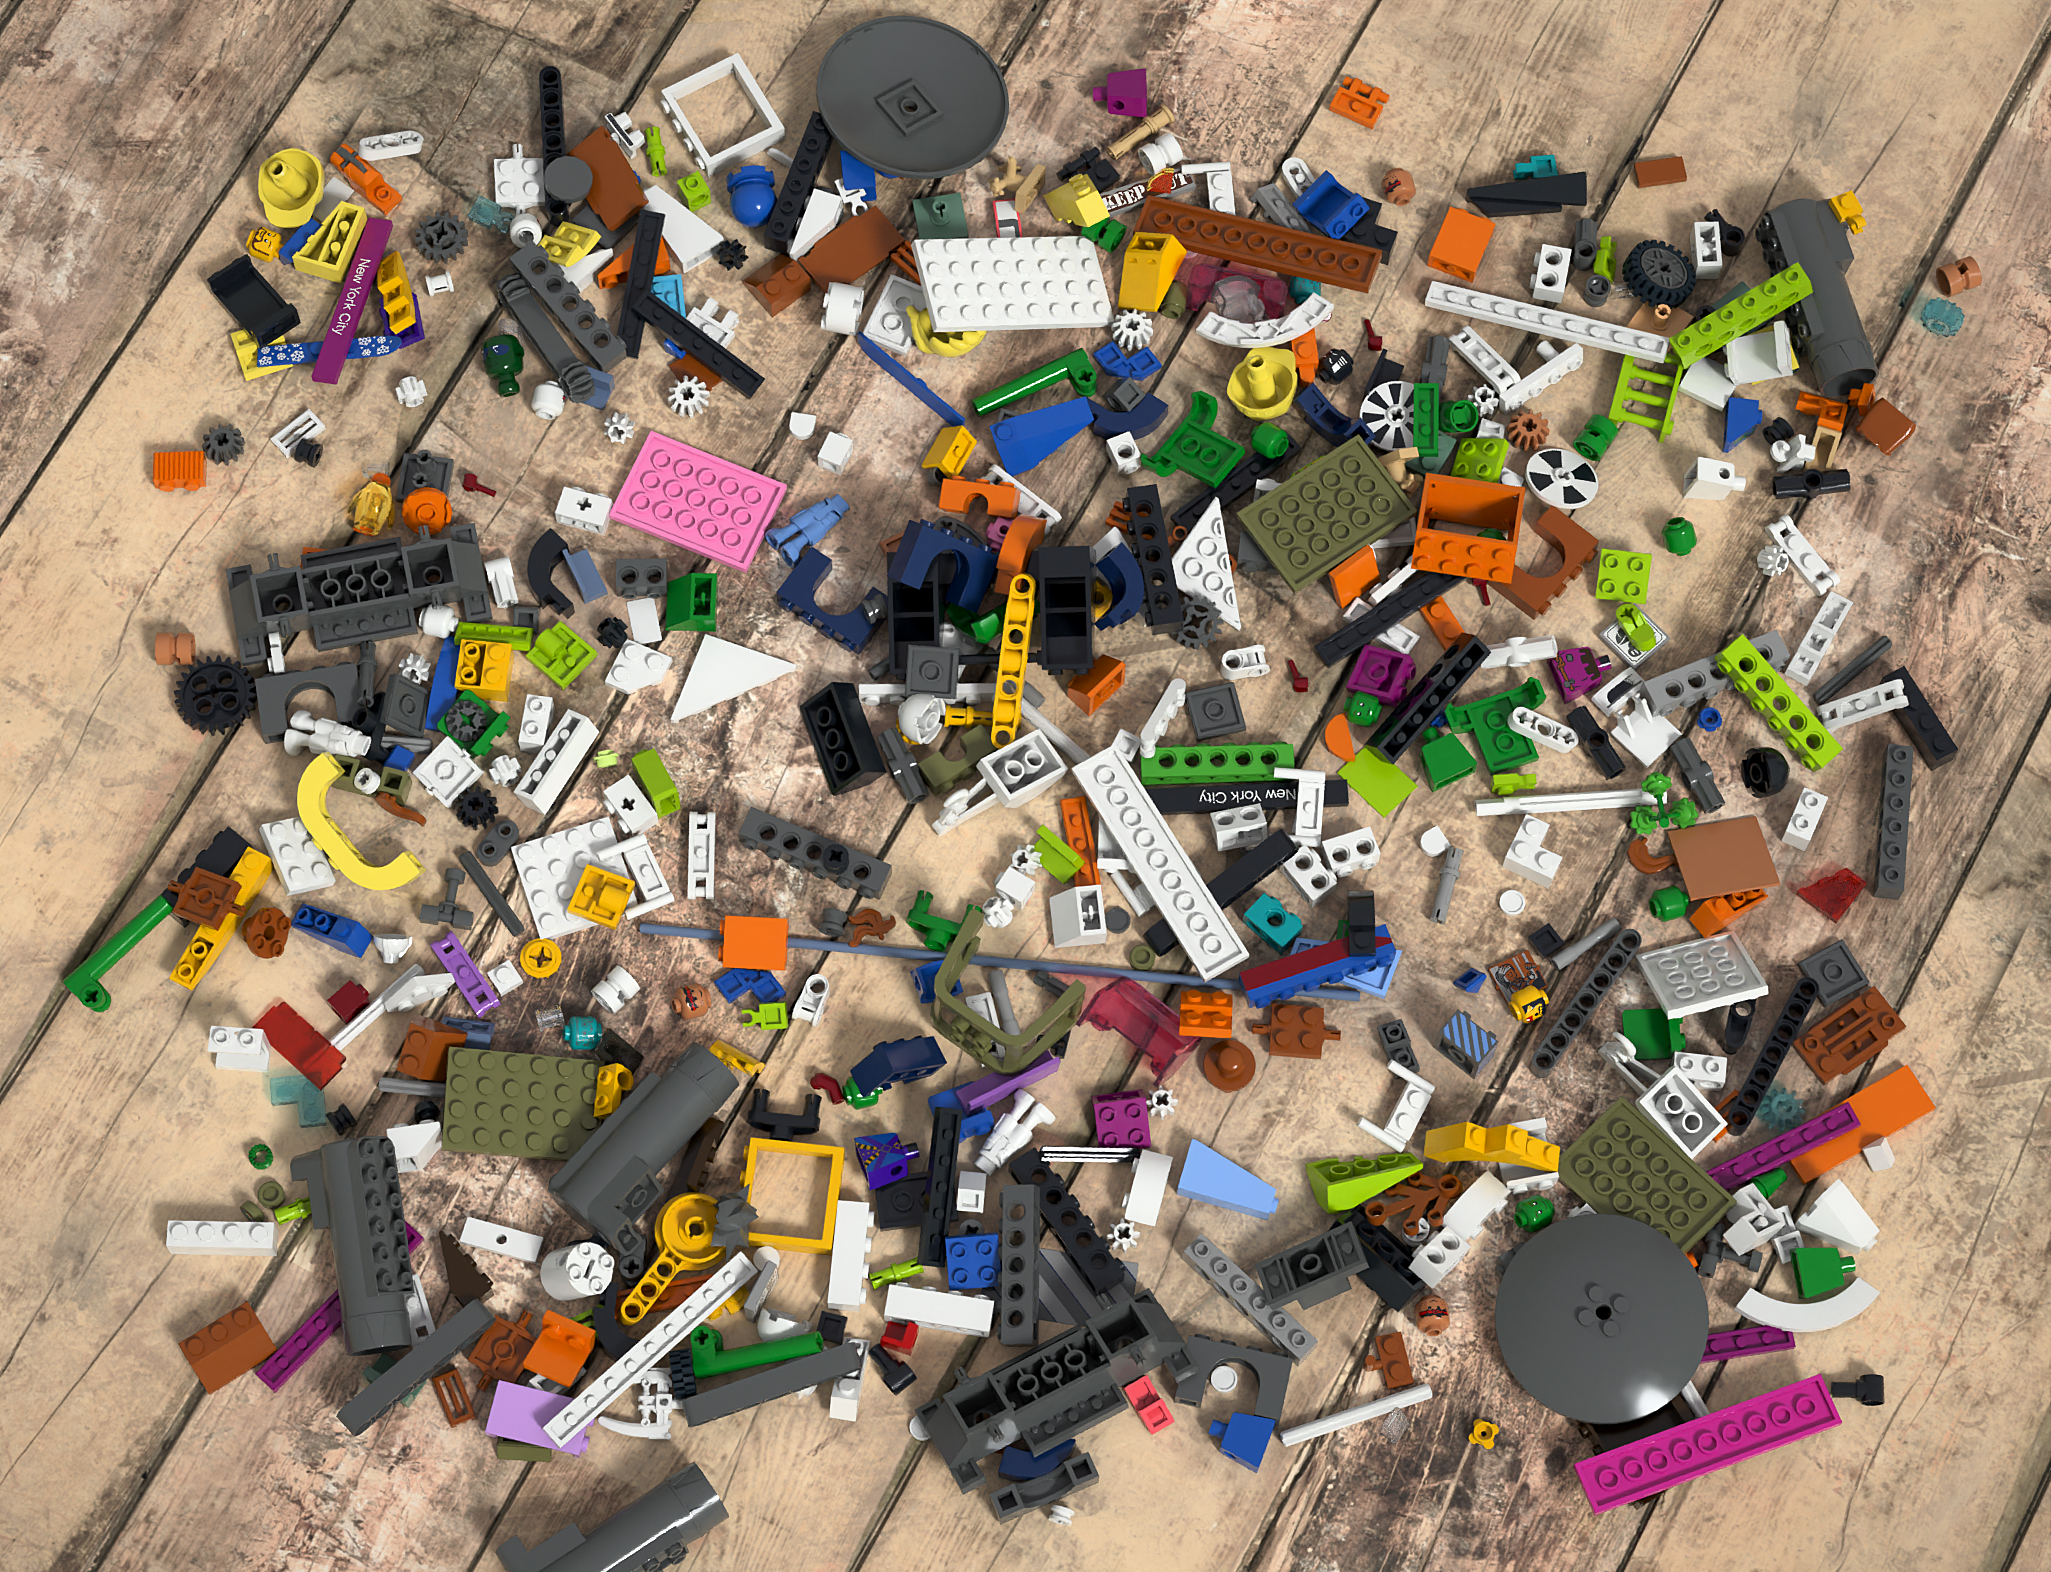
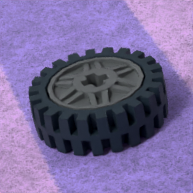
(1659, 274)

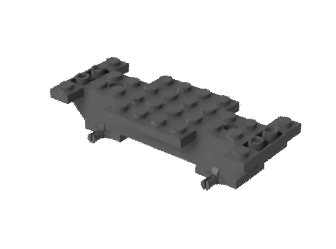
(358, 591)
(1054, 1386)

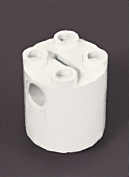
(576, 1271)

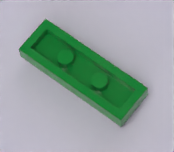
(1426, 419)

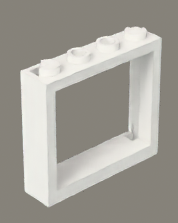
(740, 151)

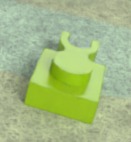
(1605, 262)
(1508, 783)
(770, 1014)

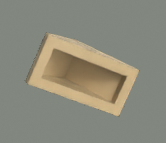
(1826, 444)

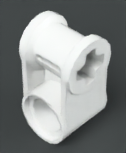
(1249, 662)
(810, 1004)

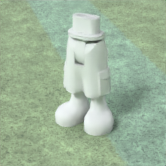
(328, 737)
(1009, 1136)

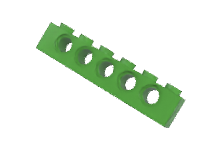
(1206, 773)

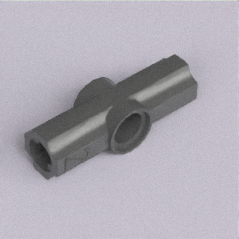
(1435, 367)
(902, 766)
(1697, 775)

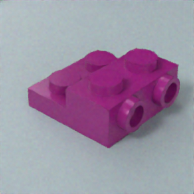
(1382, 674)

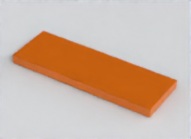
(1881, 1111)

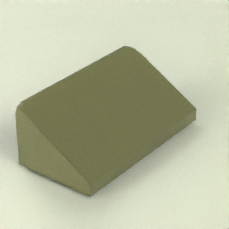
(516, 1450)

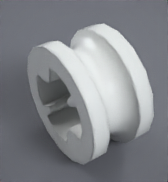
(362, 778)
(1061, 1515)

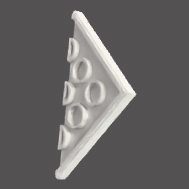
(1204, 565)
(724, 672)

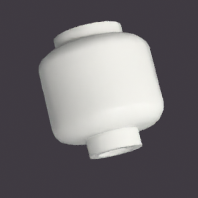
(525, 229)
(548, 400)
(438, 622)

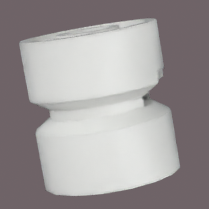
(1163, 152)
(618, 987)

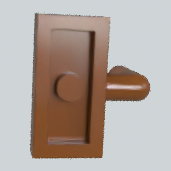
(1391, 1360)

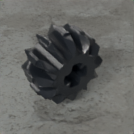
(468, 803)

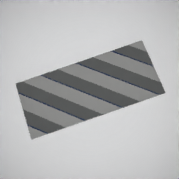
(1063, 1290)

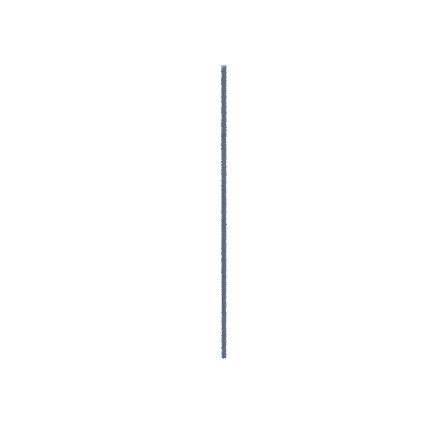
(997, 962)

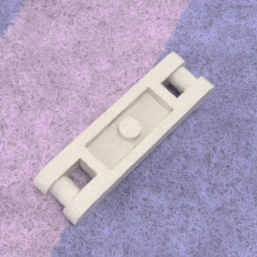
(1484, 359)
(1029, 502)
(1802, 555)
(1862, 705)
(1158, 722)
(701, 855)

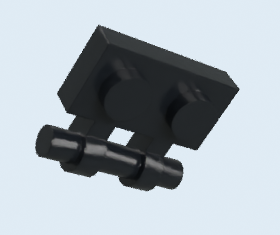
(1101, 173)

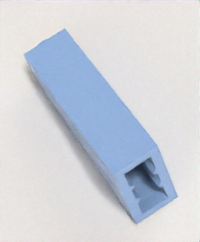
(1224, 1184)

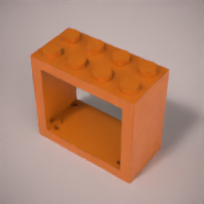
(1473, 504)

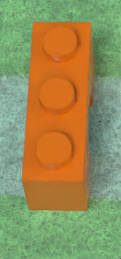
(959, 493)

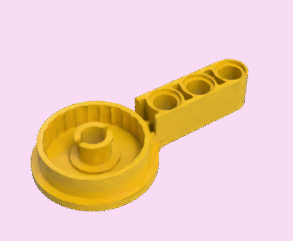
(677, 1247)

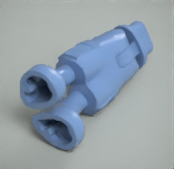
(810, 524)

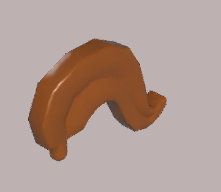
(389, 804)
(1644, 863)

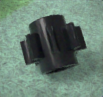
(738, 251)
(612, 632)

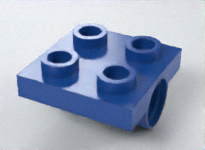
(972, 1260)

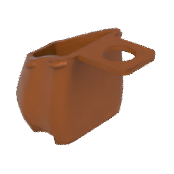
(1885, 426)

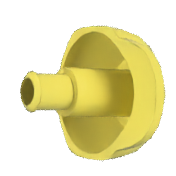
(291, 187)
(1264, 383)

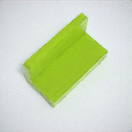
(1057, 856)

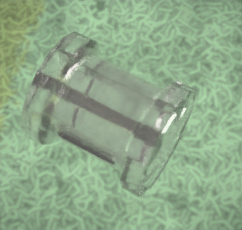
(549, 1017)

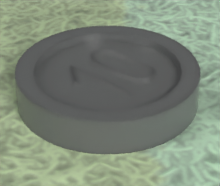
(1117, 920)

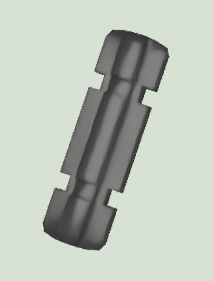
(1051, 985)

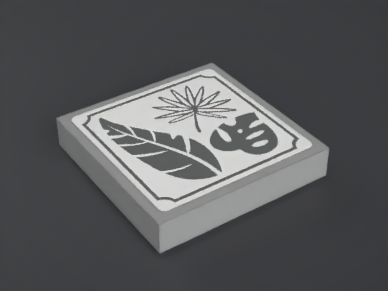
(1620, 645)
(761, 1291)

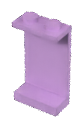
(523, 1412)

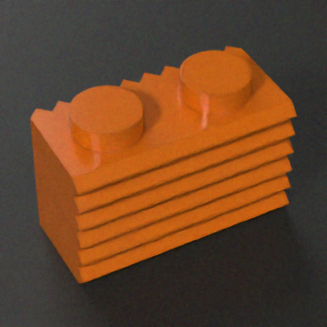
(179, 470)

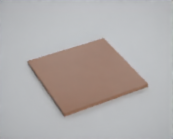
(1723, 858)

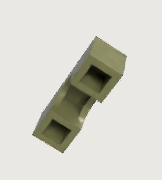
(943, 774)
(392, 780)

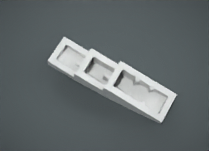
(1818, 638)

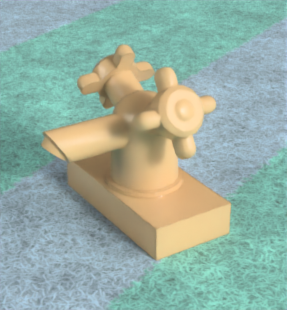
(1024, 187)
(1395, 465)

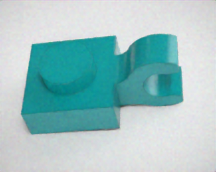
(1537, 167)

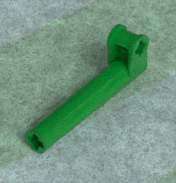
(1072, 366)
(84, 979)
(712, 1359)

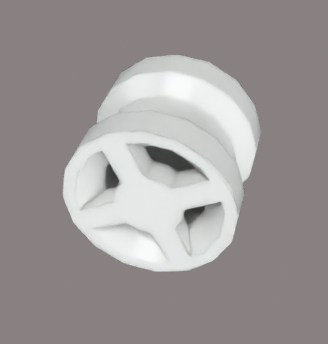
(1415, 1240)

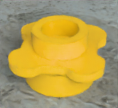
(1482, 1426)

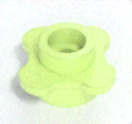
(606, 758)

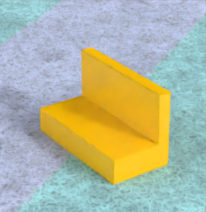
(950, 450)

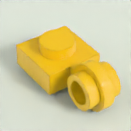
(732, 1304)

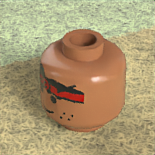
(1398, 186)
(691, 1001)
(1432, 1315)

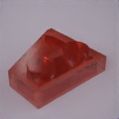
(1833, 894)

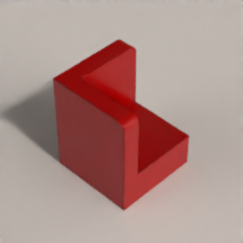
(900, 1337)

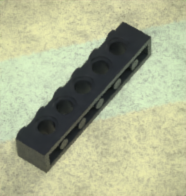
(798, 185)
(1147, 500)
(1427, 698)
(1098, 1279)

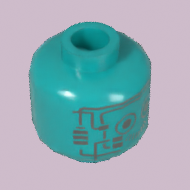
(1303, 288)
(582, 1032)

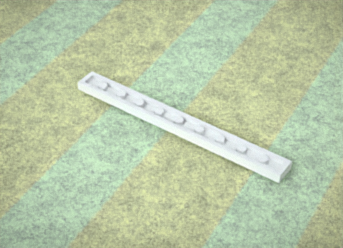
(1547, 322)
(649, 1350)

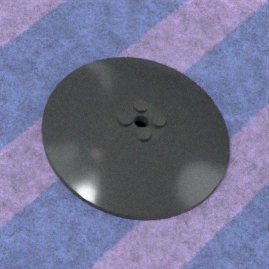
(917, 65)
(1592, 1365)

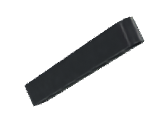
(553, 134)
(1232, 883)
(1780, 1048)

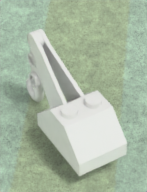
(1014, 774)
(1669, 1102)

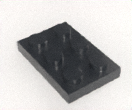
(902, 1203)

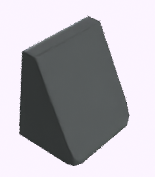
(527, 616)

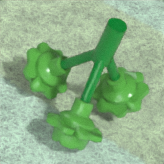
(1682, 812)

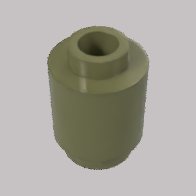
(1175, 300)

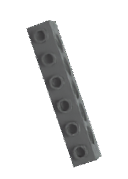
(535, 256)
(759, 822)
(1893, 822)
(1028, 1277)

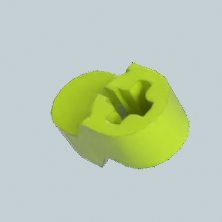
(1643, 635)

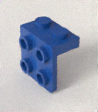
(976, 1124)

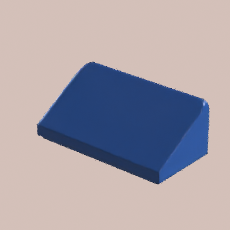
(298, 241)

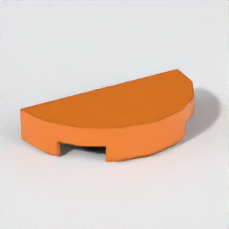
(1338, 738)

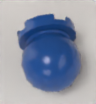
(752, 195)

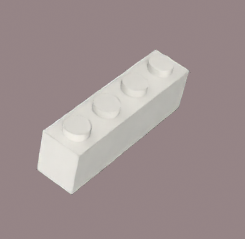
(556, 761)
(222, 1238)
(848, 1256)
(939, 1310)

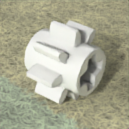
(411, 391)
(1486, 394)
(619, 427)
(1772, 560)
(414, 668)
(505, 771)
(1019, 857)
(997, 912)
(1161, 1095)
(1123, 1243)

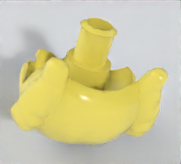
(941, 343)

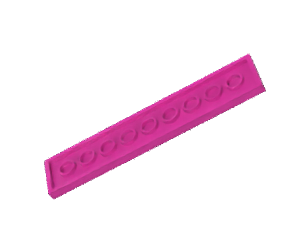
(1707, 1444)

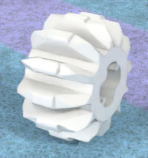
(1132, 329)
(683, 406)

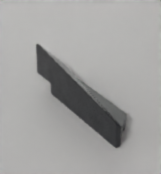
(1530, 195)

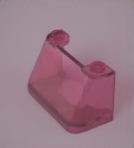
(1273, 291)

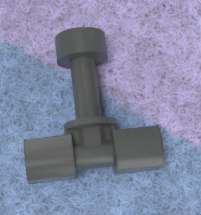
(448, 910)
(1717, 1251)

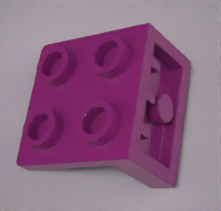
(1122, 1119)

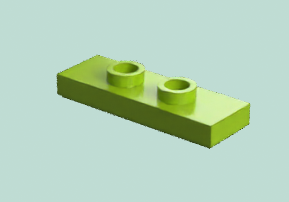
(519, 637)

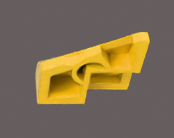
(735, 1058)

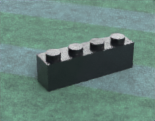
(1922, 723)
(218, 858)

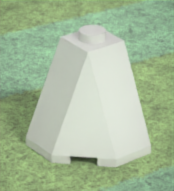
(1839, 1221)

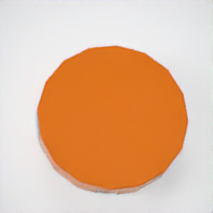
(426, 507)

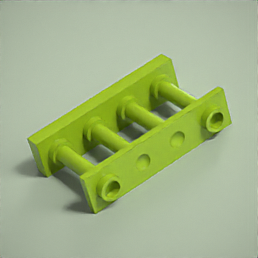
(1624, 392)

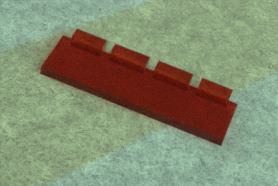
(301, 1045)

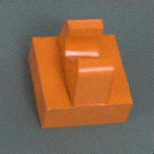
(1862, 398)

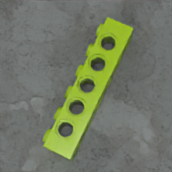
(1741, 315)
(1790, 705)

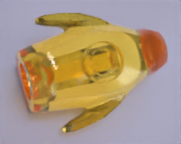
(373, 506)

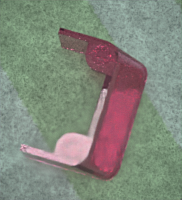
(1143, 1022)

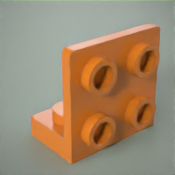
(560, 1349)

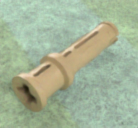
(1149, 126)

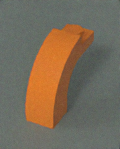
(1017, 547)

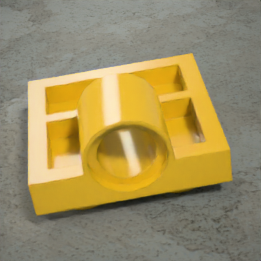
(601, 897)

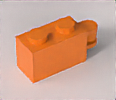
(1306, 357)

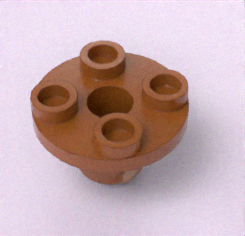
(266, 932)
(1229, 1065)

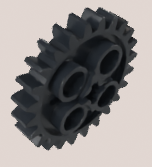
(219, 716)

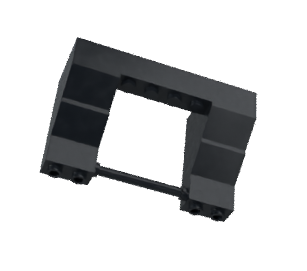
(1066, 610)

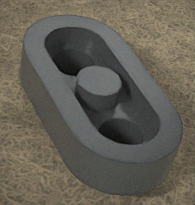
(499, 842)

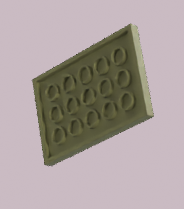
(1326, 514)
(518, 1104)
(1640, 1174)

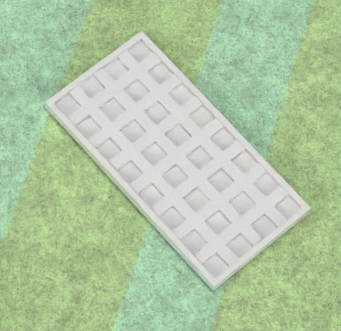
(1012, 283)

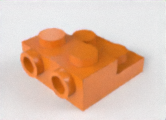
(1205, 1014)

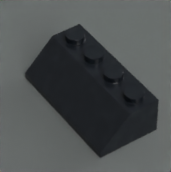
(842, 738)
(1387, 1261)

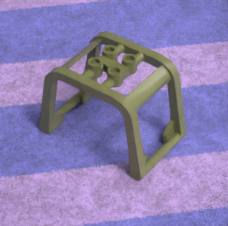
(974, 1033)

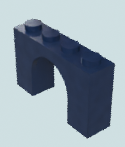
(923, 543)
(798, 596)

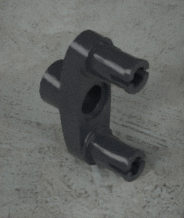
(369, 723)
(1738, 1026)
(781, 1125)

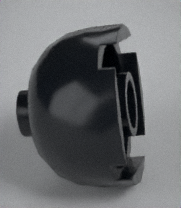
(1765, 771)

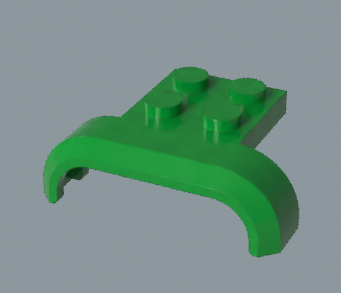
(1196, 447)
(983, 627)
(1487, 720)

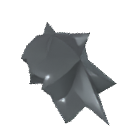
(733, 1221)

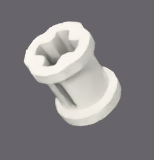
(439, 283)

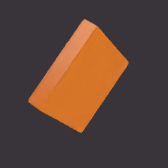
(1354, 576)

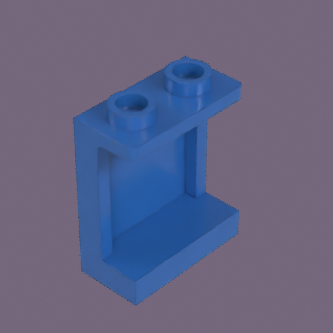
(1330, 206)

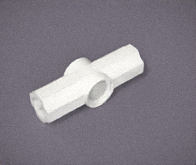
(1520, 651)

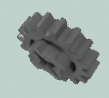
(448, 244)
(1207, 617)

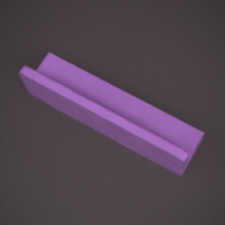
(997, 1087)

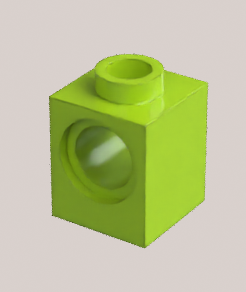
(694, 191)

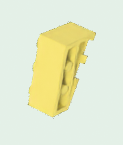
(1077, 202)
(334, 244)

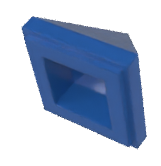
(1470, 981)

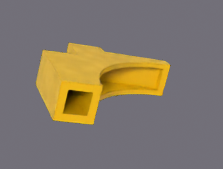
(1496, 1144)

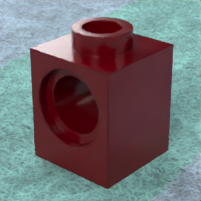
(349, 1001)

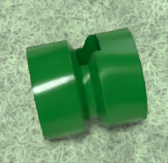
(1112, 237)
(1457, 416)
(1595, 437)

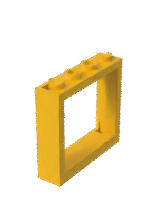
(795, 1244)

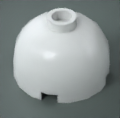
(920, 717)
(779, 1324)

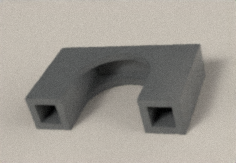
(278, 691)
(1269, 1369)

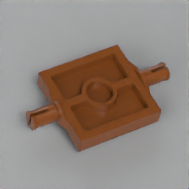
(206, 898)
(1296, 1031)
(503, 1351)

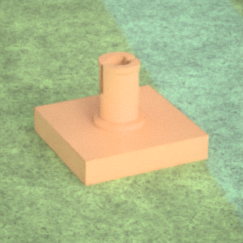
(1660, 320)

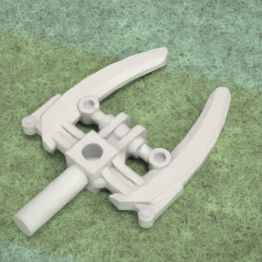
(660, 1403)

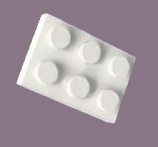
(296, 857)

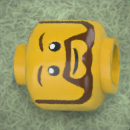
(264, 244)

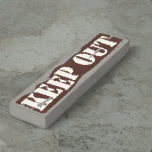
(1135, 194)

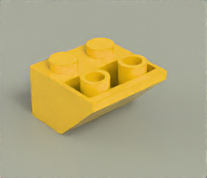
(485, 669)

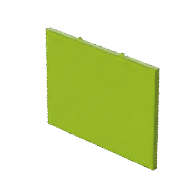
(1377, 782)

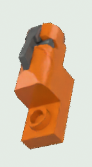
(365, 179)

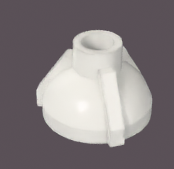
(392, 946)

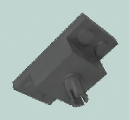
(1313, 1268)

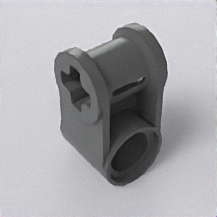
(634, 1260)

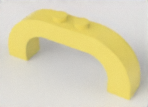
(331, 839)

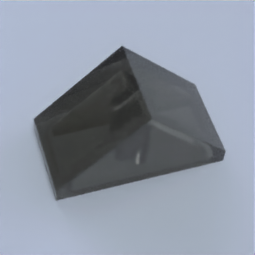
(614, 1050)

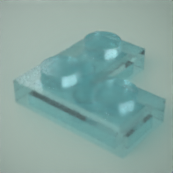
(300, 1091)

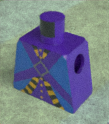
(883, 1158)

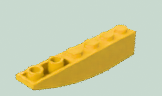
(207, 943)

